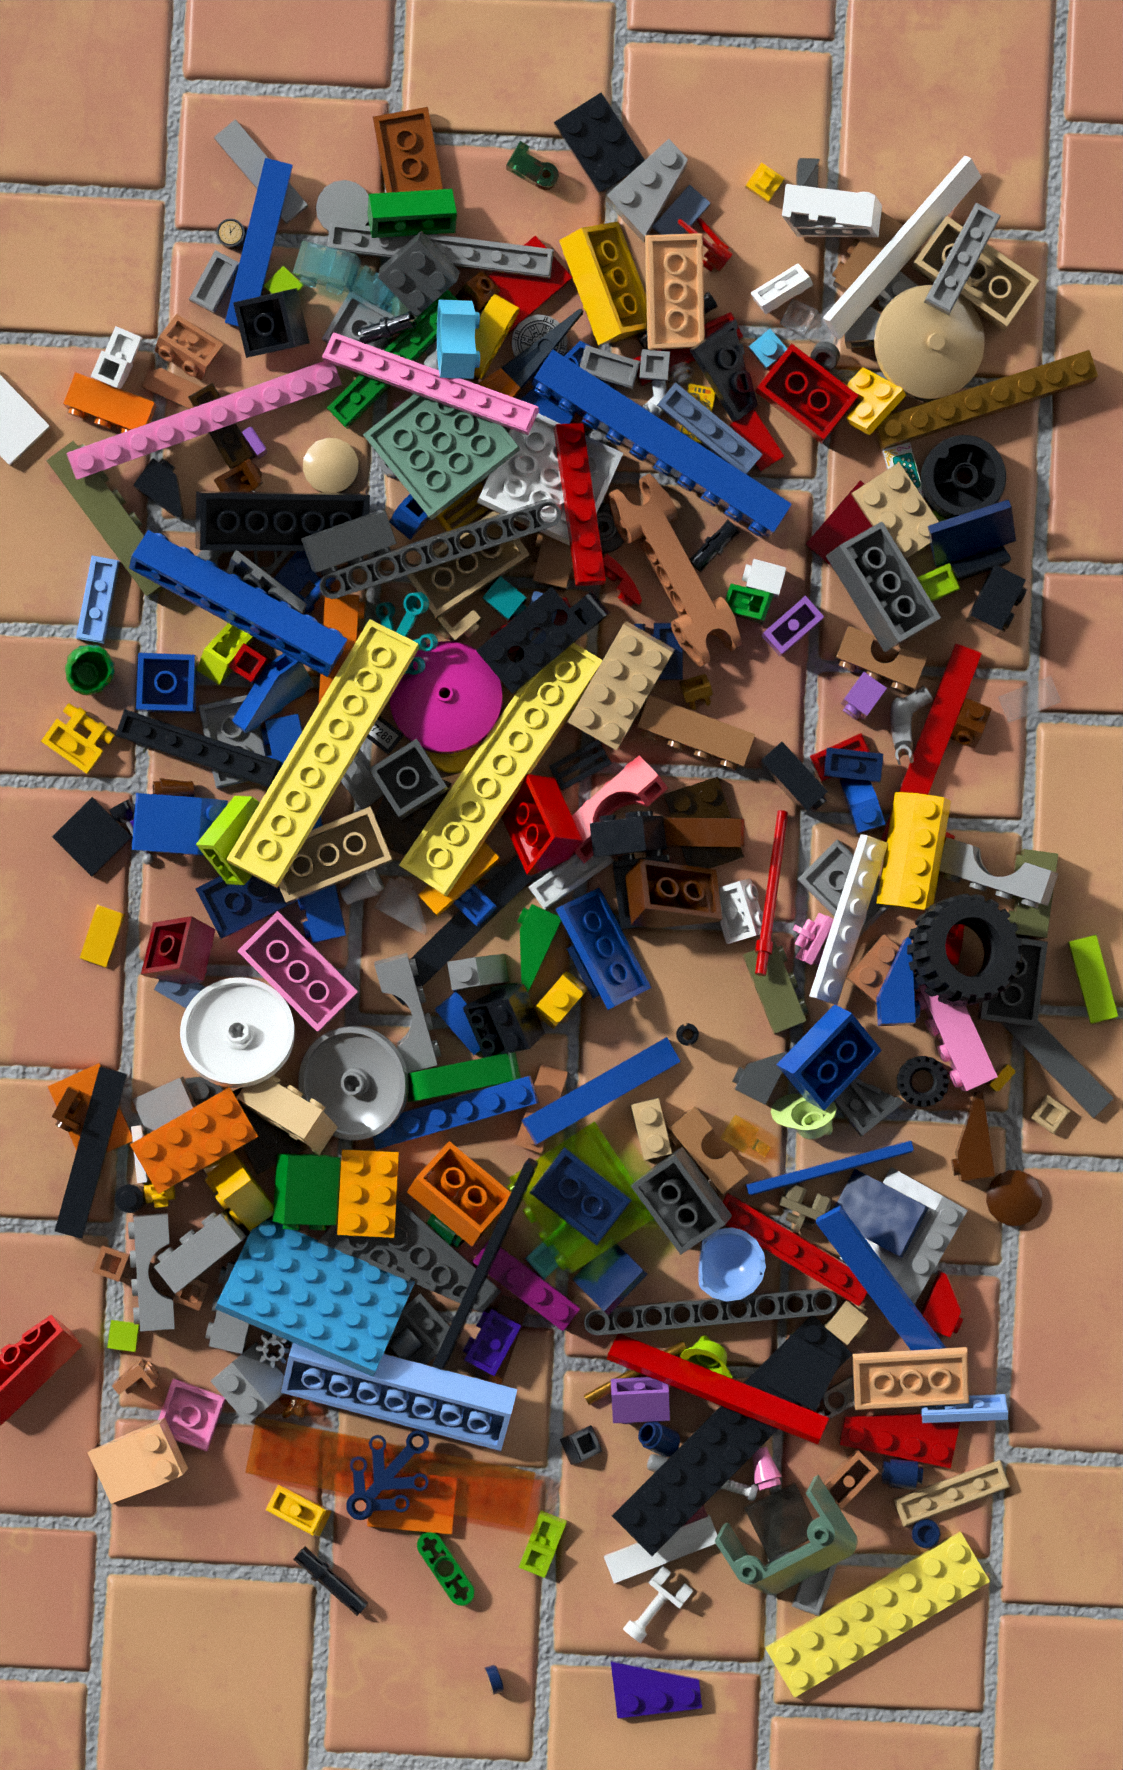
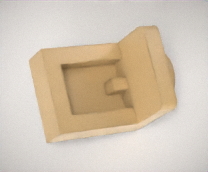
(466, 627)

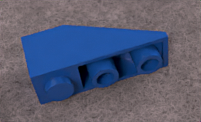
(274, 689)
(896, 997)

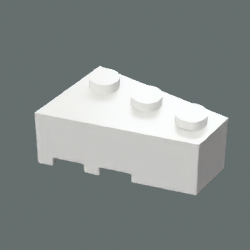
(831, 212)

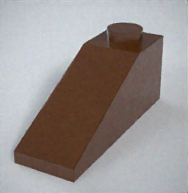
(974, 1149)

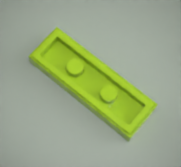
(1093, 979)

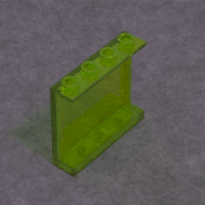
(572, 1247)

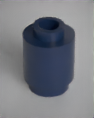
(659, 1439)
(901, 1474)

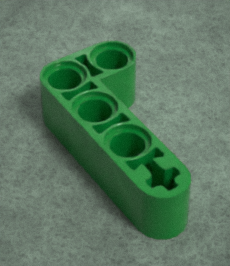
(463, 1076)

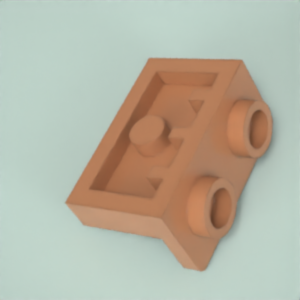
(188, 347)
(132, 1377)

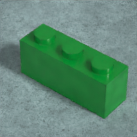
(411, 212)

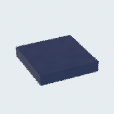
(610, 1278)

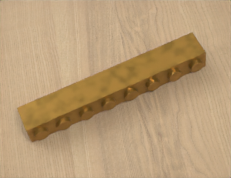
(986, 400)

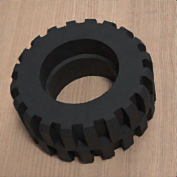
(998, 943)

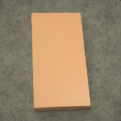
(674, 290)
(911, 1378)

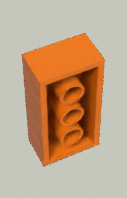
(194, 1140)

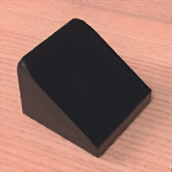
(581, 1445)

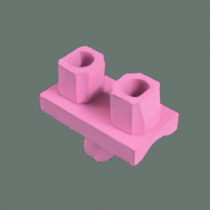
(812, 938)

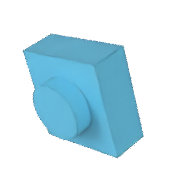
(767, 348)

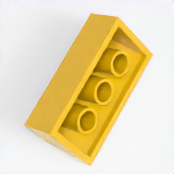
(606, 281)
(913, 851)

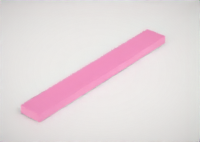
(428, 384)

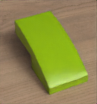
(542, 1544)

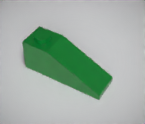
(536, 935)

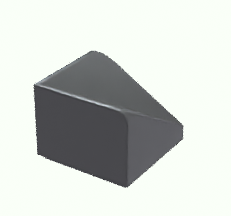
(807, 172)

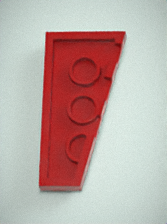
(902, 1437)

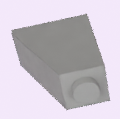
(477, 972)

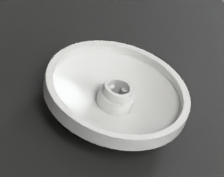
(237, 1032)

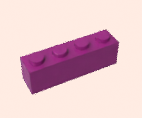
(531, 1288)

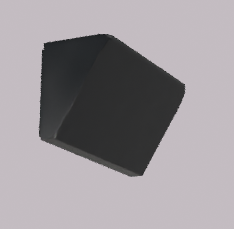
(980, 563)

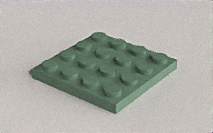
(439, 450)

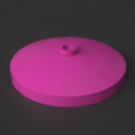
(451, 722)

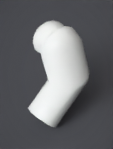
(659, 392)

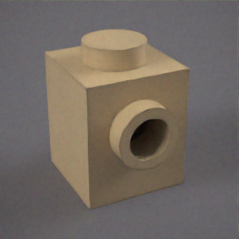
(847, 1322)

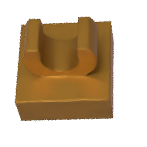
(696, 688)

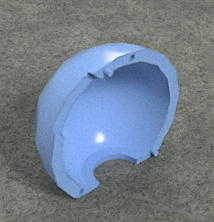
(730, 1264)

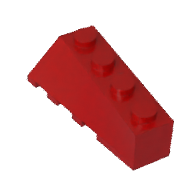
(32, 1362)

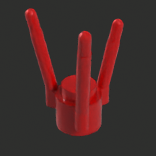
(717, 252)

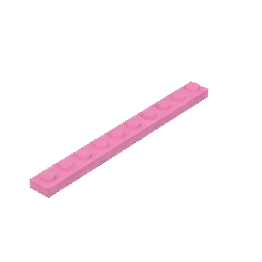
(203, 419)

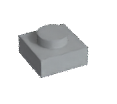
(654, 365)

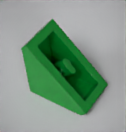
(749, 602)

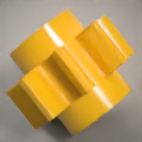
(160, 1200)

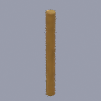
(605, 1389)

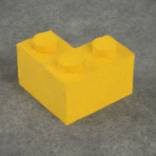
(238, 1191)

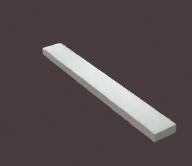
(902, 247)

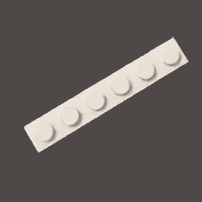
(848, 919)

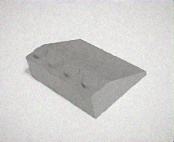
(928, 1242)

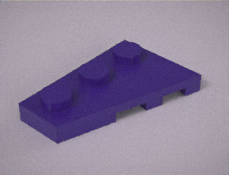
(651, 1691)

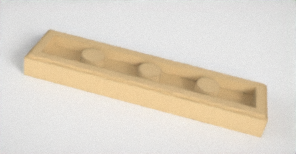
(951, 1493)

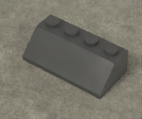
(883, 586)

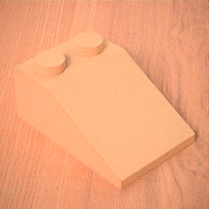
(138, 1461)

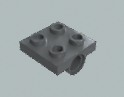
(418, 1332)

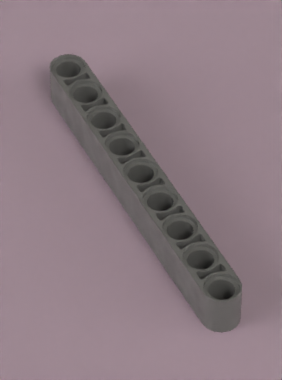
(451, 538)
(723, 1317)

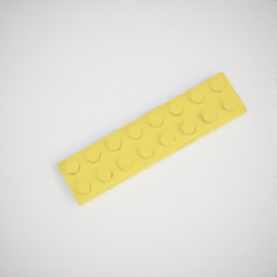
(877, 1614)

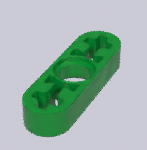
(463, 1582)

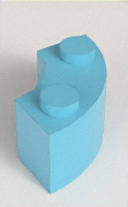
(456, 339)

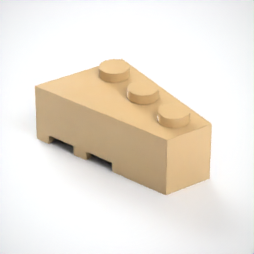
(289, 1112)

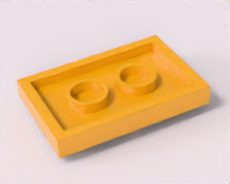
(368, 1193)

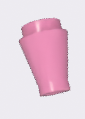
(765, 1471)

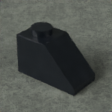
(161, 487)

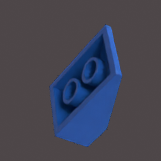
(173, 822)

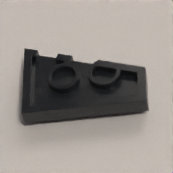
(724, 368)

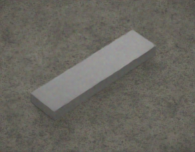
(250, 161)
(962, 258)

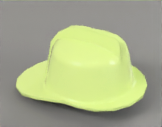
(805, 1118)

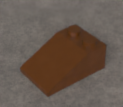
(672, 894)

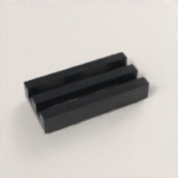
(601, 753)

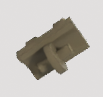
(793, 1201)

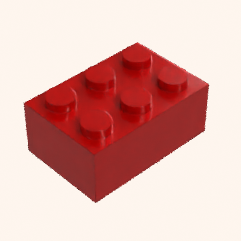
(806, 393)

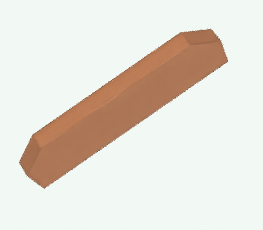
(170, 386)

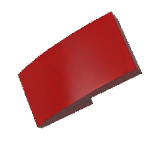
(627, 589)

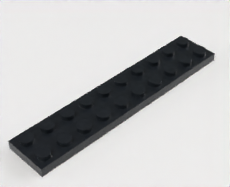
(709, 1456)

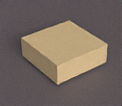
(1050, 1114)

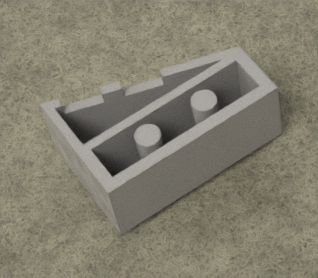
(647, 188)
(200, 1250)

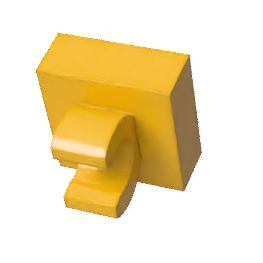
(764, 182)

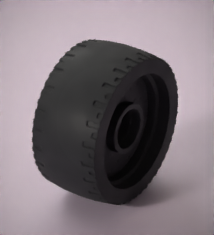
(940, 479)

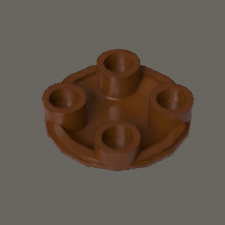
(1014, 1198)

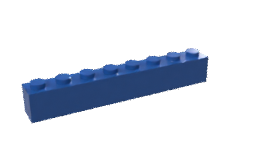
(238, 602)
(322, 907)

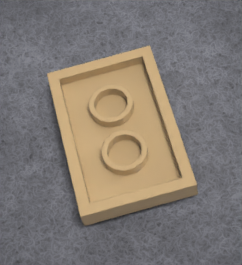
(899, 506)

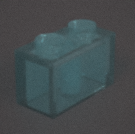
(326, 267)

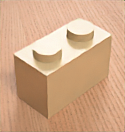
(651, 1129)

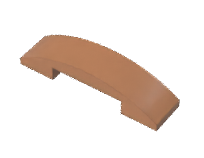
(116, 1266)

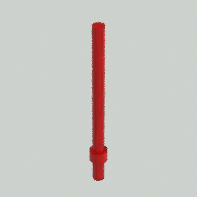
(765, 945)

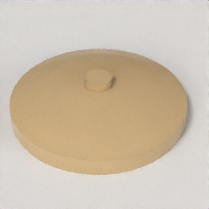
(926, 348)

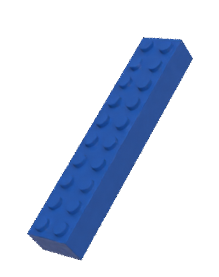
(661, 444)

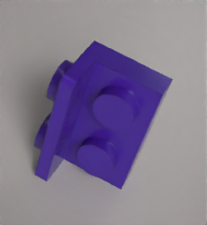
(492, 1341)

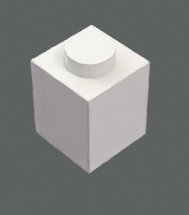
(764, 576)

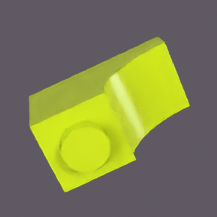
(221, 652)

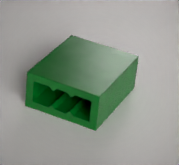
(306, 1190)

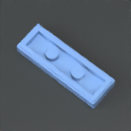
(98, 599)
(979, 1409)

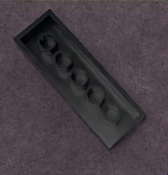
(270, 518)

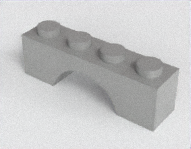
(1029, 882)
(397, 978)
(154, 1308)

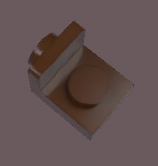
(68, 1104)

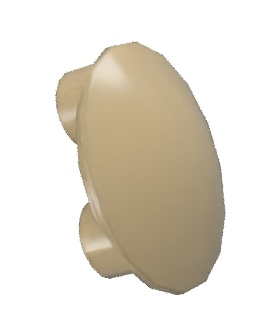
(330, 465)

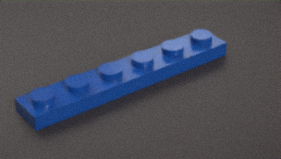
(459, 1111)

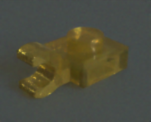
(742, 1134)

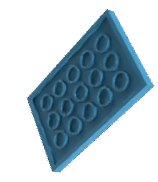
(315, 1296)

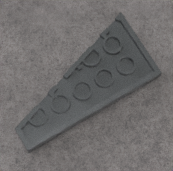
(415, 1255)

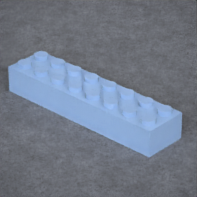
(406, 1395)

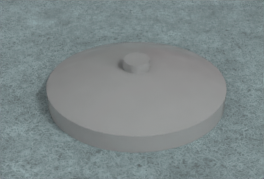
(356, 1079)

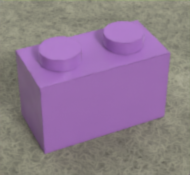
(792, 626)
(862, 697)
(639, 1400)

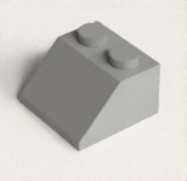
(249, 1384)

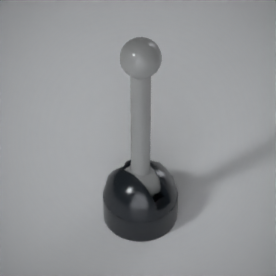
(123, 813)

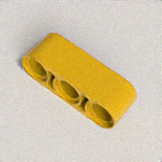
(492, 330)

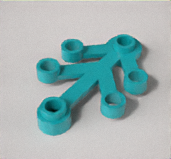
(412, 612)

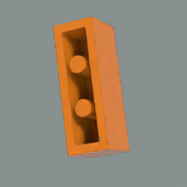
(107, 404)

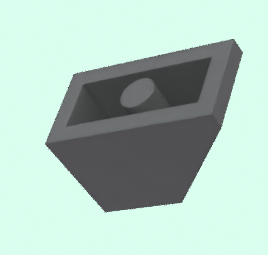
(759, 1078)

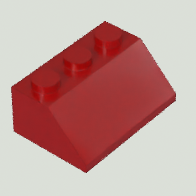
(541, 824)

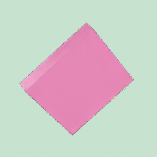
(192, 1413)

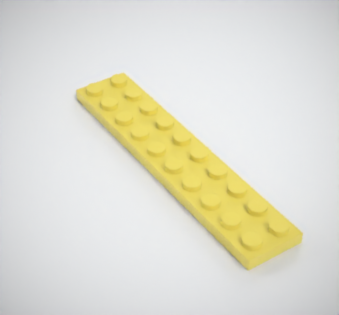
(323, 753)
(499, 769)

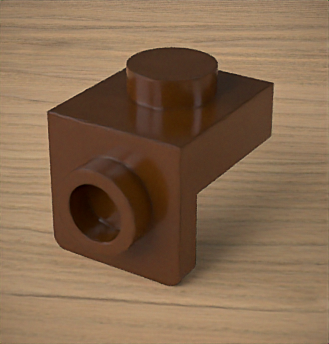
(478, 290)
(242, 478)
(970, 723)

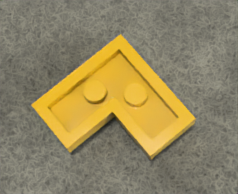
(877, 400)

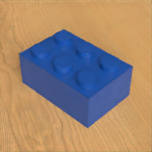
(829, 1057)

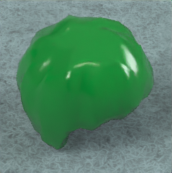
(89, 669)

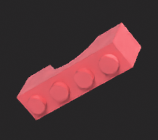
(633, 785)

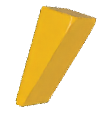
(102, 935)
(298, 1511)

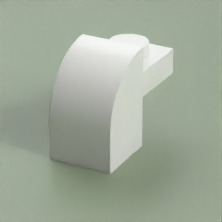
(116, 362)

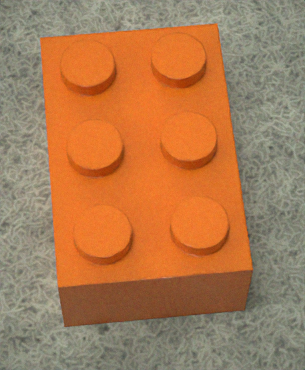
(460, 1193)

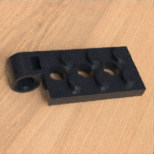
(581, 619)

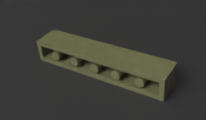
(105, 512)

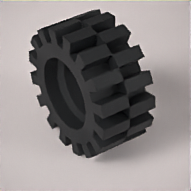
(939, 1074)

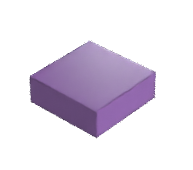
(255, 442)

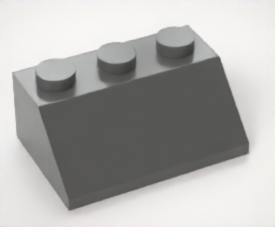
(681, 1200)

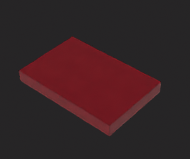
(839, 527)

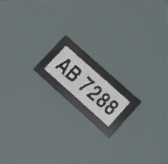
(384, 735)

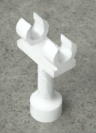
(637, 1628)

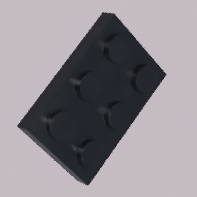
(599, 143)

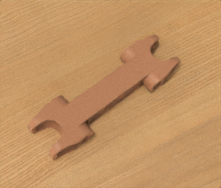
(652, 529)

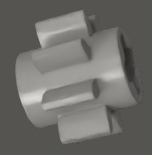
(273, 1357)

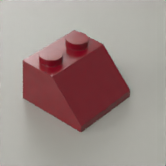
(178, 950)

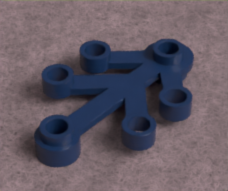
(384, 1478)

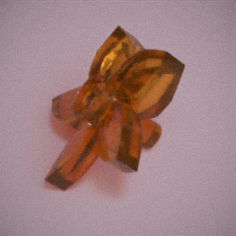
(293, 1405)

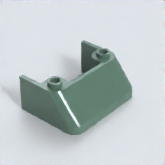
(829, 1539)

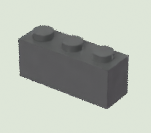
(349, 542)

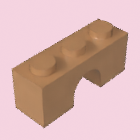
(856, 653)
(689, 1133)

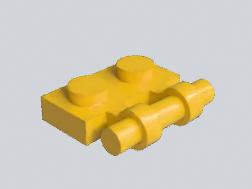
(73, 746)

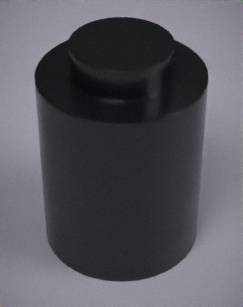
(130, 1198)

